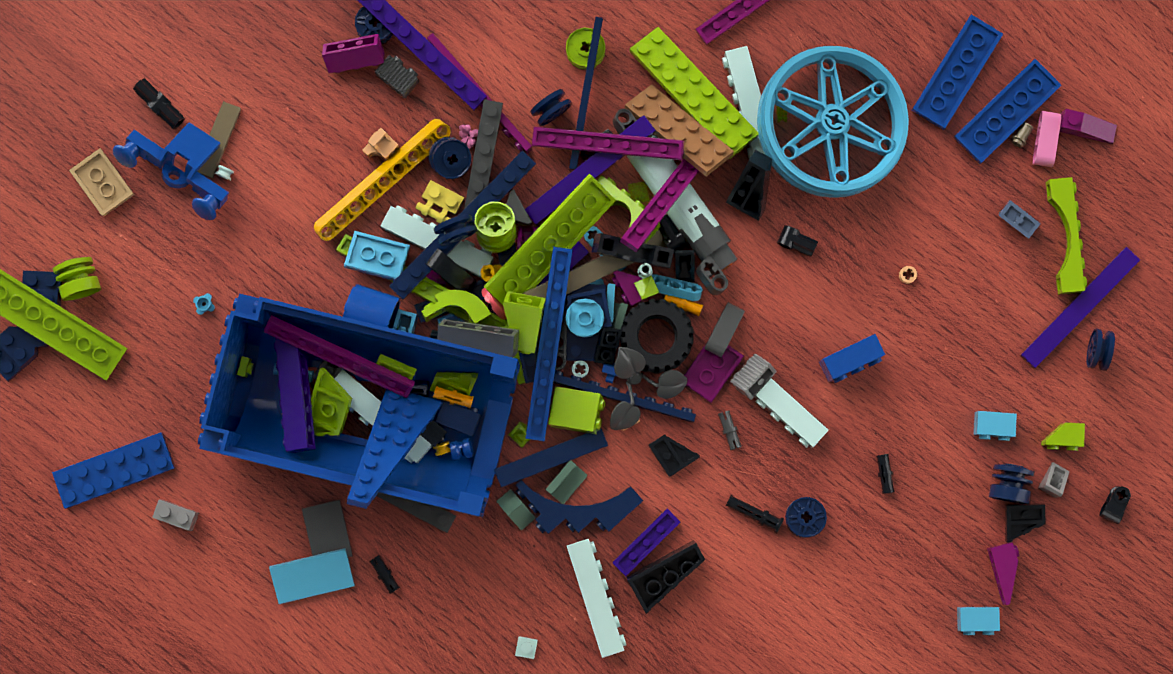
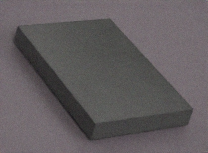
(326, 528)

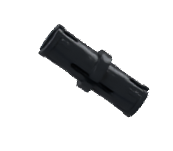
(885, 473)
(384, 574)

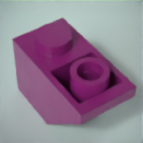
(626, 283)

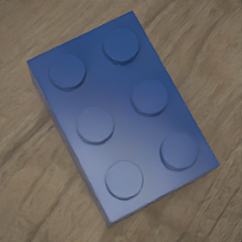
(852, 359)

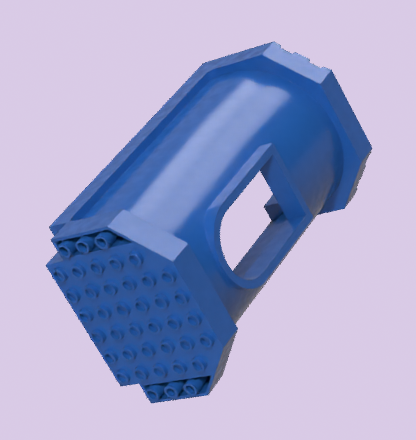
(246, 416)

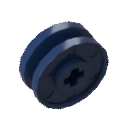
(364, 25)
(551, 107)
(446, 148)
(455, 229)
(1100, 349)
(814, 509)

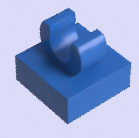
(609, 369)

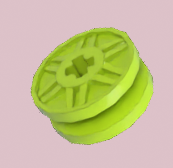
(574, 48)

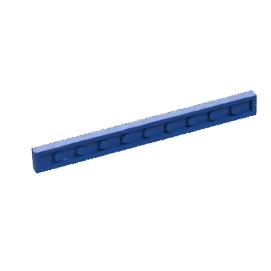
(548, 343)

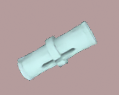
(647, 267)

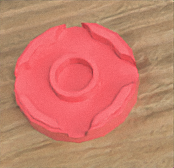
(497, 307)

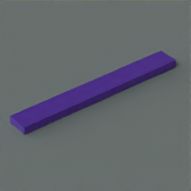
(594, 166)
(1080, 307)

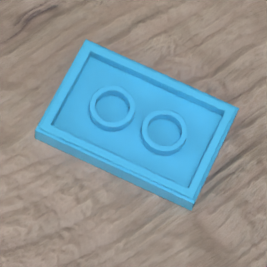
(376, 256)

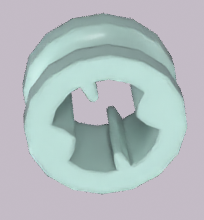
(224, 172)
(581, 363)

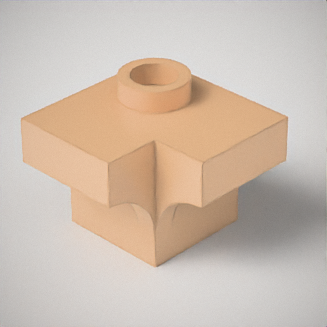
(380, 145)

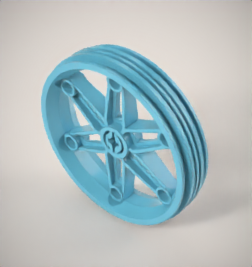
(842, 121)

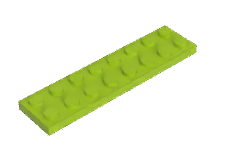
(693, 90)
(561, 230)
(58, 327)

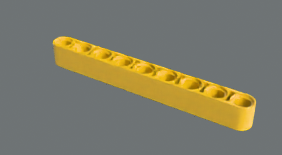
(372, 181)

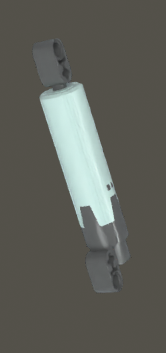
(688, 215)

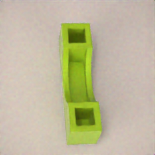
(623, 199)

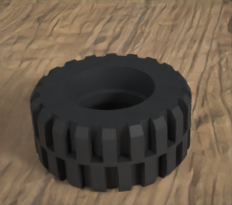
(675, 317)

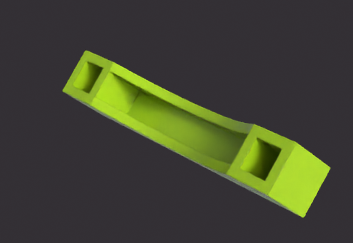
(1061, 196)

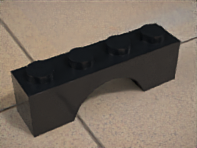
(651, 254)

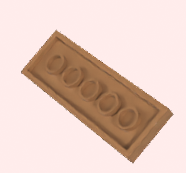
(671, 122)

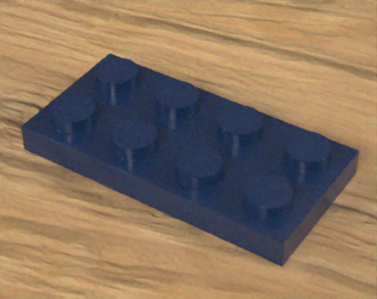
(579, 347)

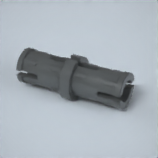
(729, 430)

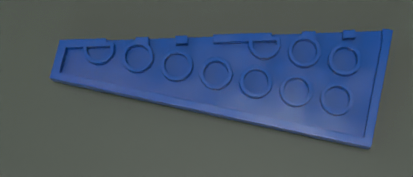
(390, 440)

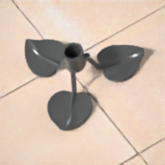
(628, 367)

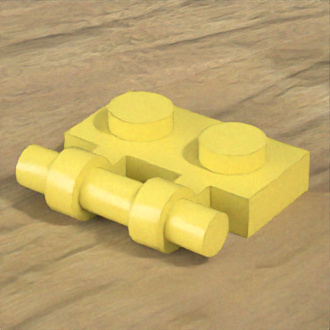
(441, 197)

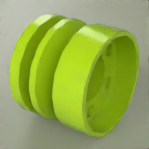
(495, 227)
(75, 274)

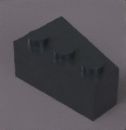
(752, 186)

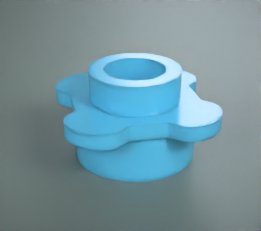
(200, 308)

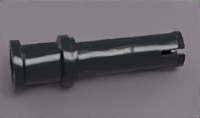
(764, 517)

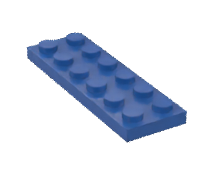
(957, 72)
(1007, 111)
(113, 470)

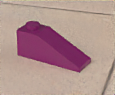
(1087, 126)
(1004, 566)

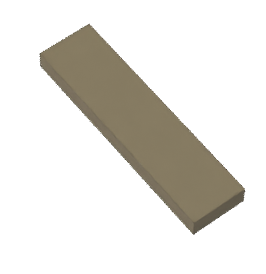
(221, 132)

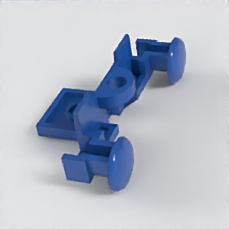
(193, 146)

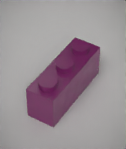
(353, 53)

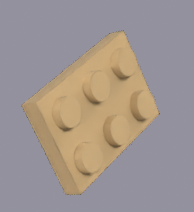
(101, 182)

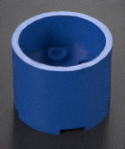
(372, 306)

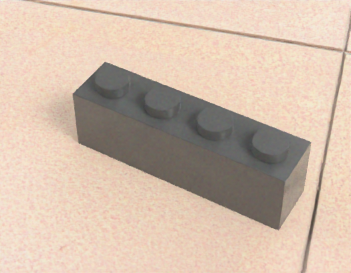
(478, 336)

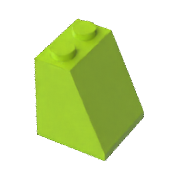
(524, 314)

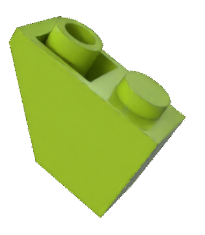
(1066, 435)

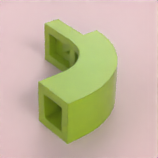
(459, 301)

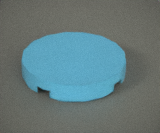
(584, 317)

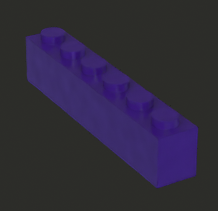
(295, 397)

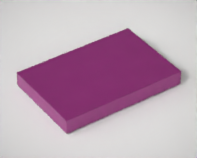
(710, 372)

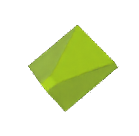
(646, 288)
(518, 434)

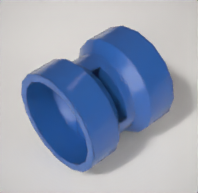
(461, 449)

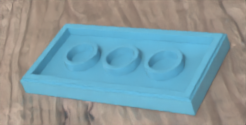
(311, 576)

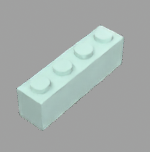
(791, 413)

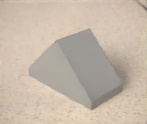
(1054, 480)

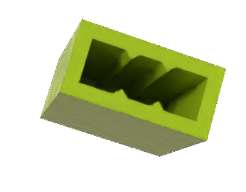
(576, 410)

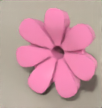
(468, 135)

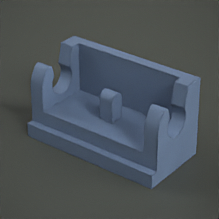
(1019, 219)

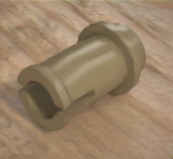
(1020, 138)

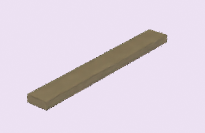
(593, 270)

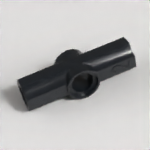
(159, 103)

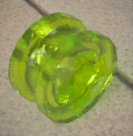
(781, 114)

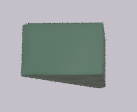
(516, 509)

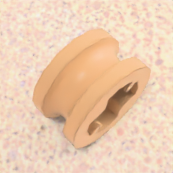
(904, 270)

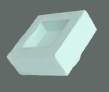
(526, 647)

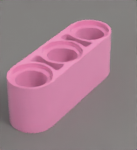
(1047, 139)

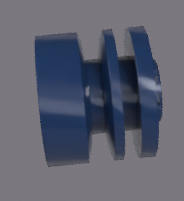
(1011, 484)

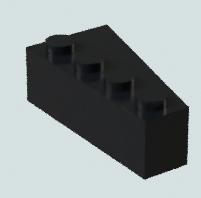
(664, 574)

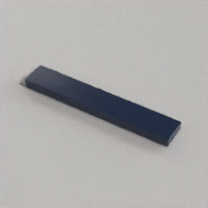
(550, 457)

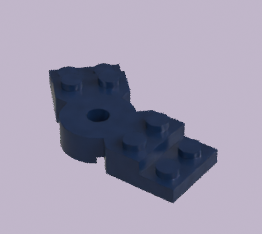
(18, 346)

